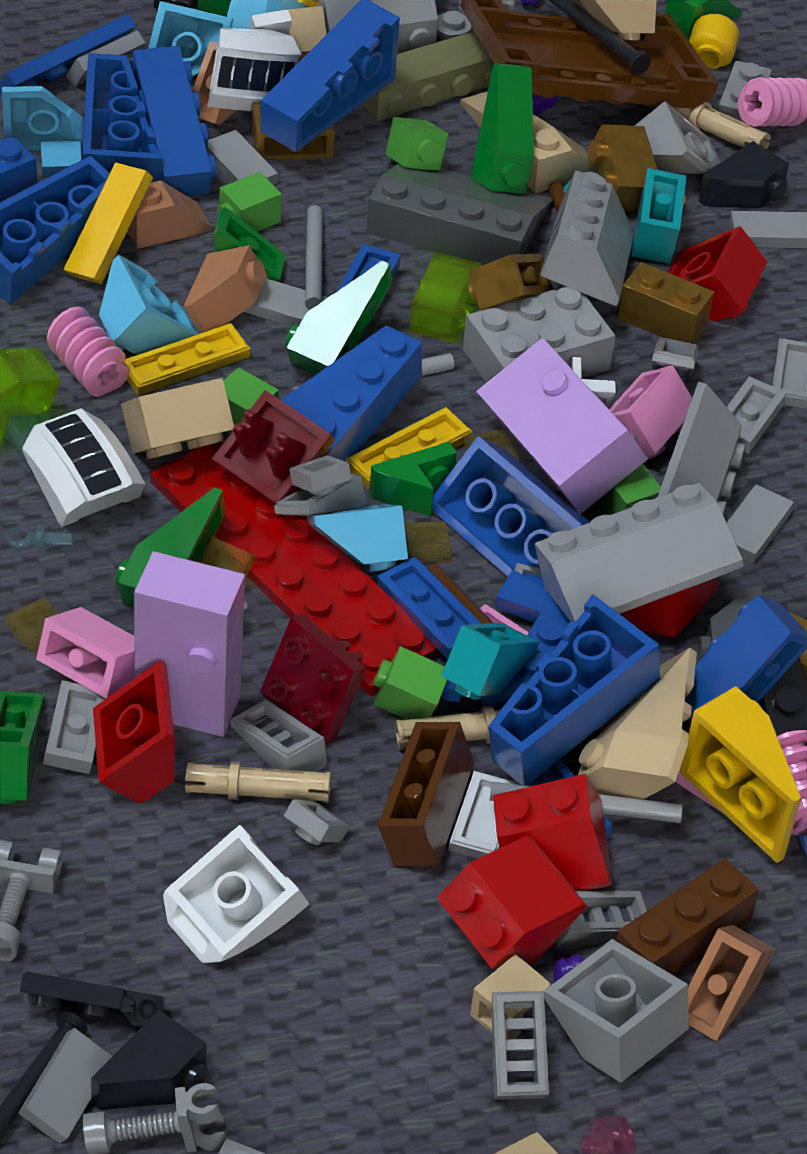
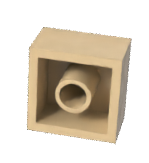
(178, 415)

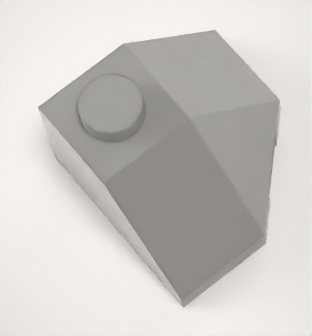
(678, 143)

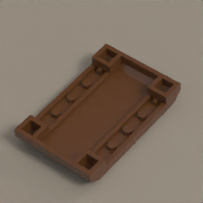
(579, 66)

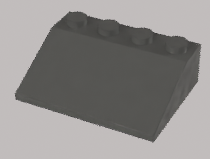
(454, 214)

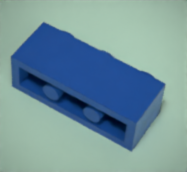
(749, 653)

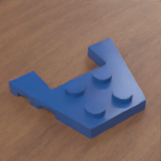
(528, 601)

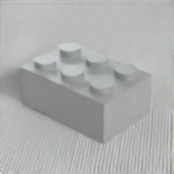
(559, 316)

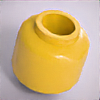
(715, 39)

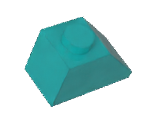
(659, 216)
(487, 658)

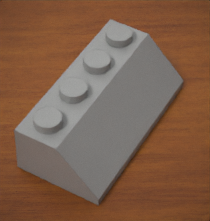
(590, 240)
(706, 448)
(639, 553)

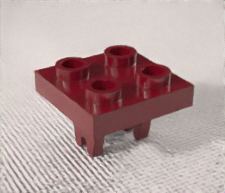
(268, 444)
(314, 677)

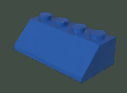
(502, 507)

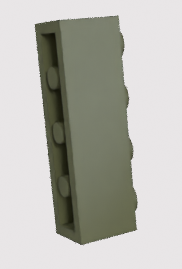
(433, 75)

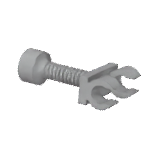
(18, 879)
(187, 1119)

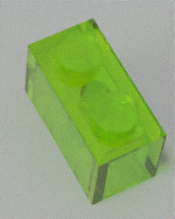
(443, 298)

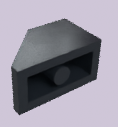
(745, 179)
(151, 1066)

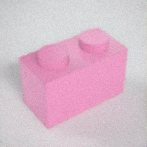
(653, 408)
(88, 650)

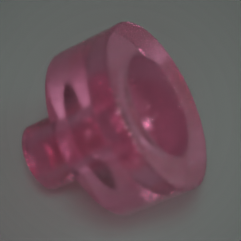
(609, 1136)

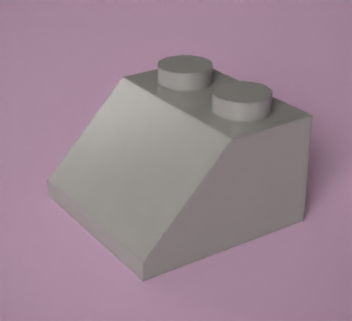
(619, 1009)

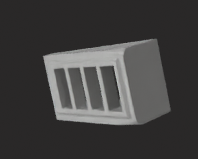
(675, 353)
(346, 496)
(304, 755)
(599, 931)
(539, 1065)

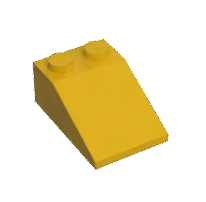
(743, 769)

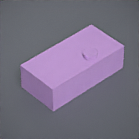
(562, 425)
(194, 625)

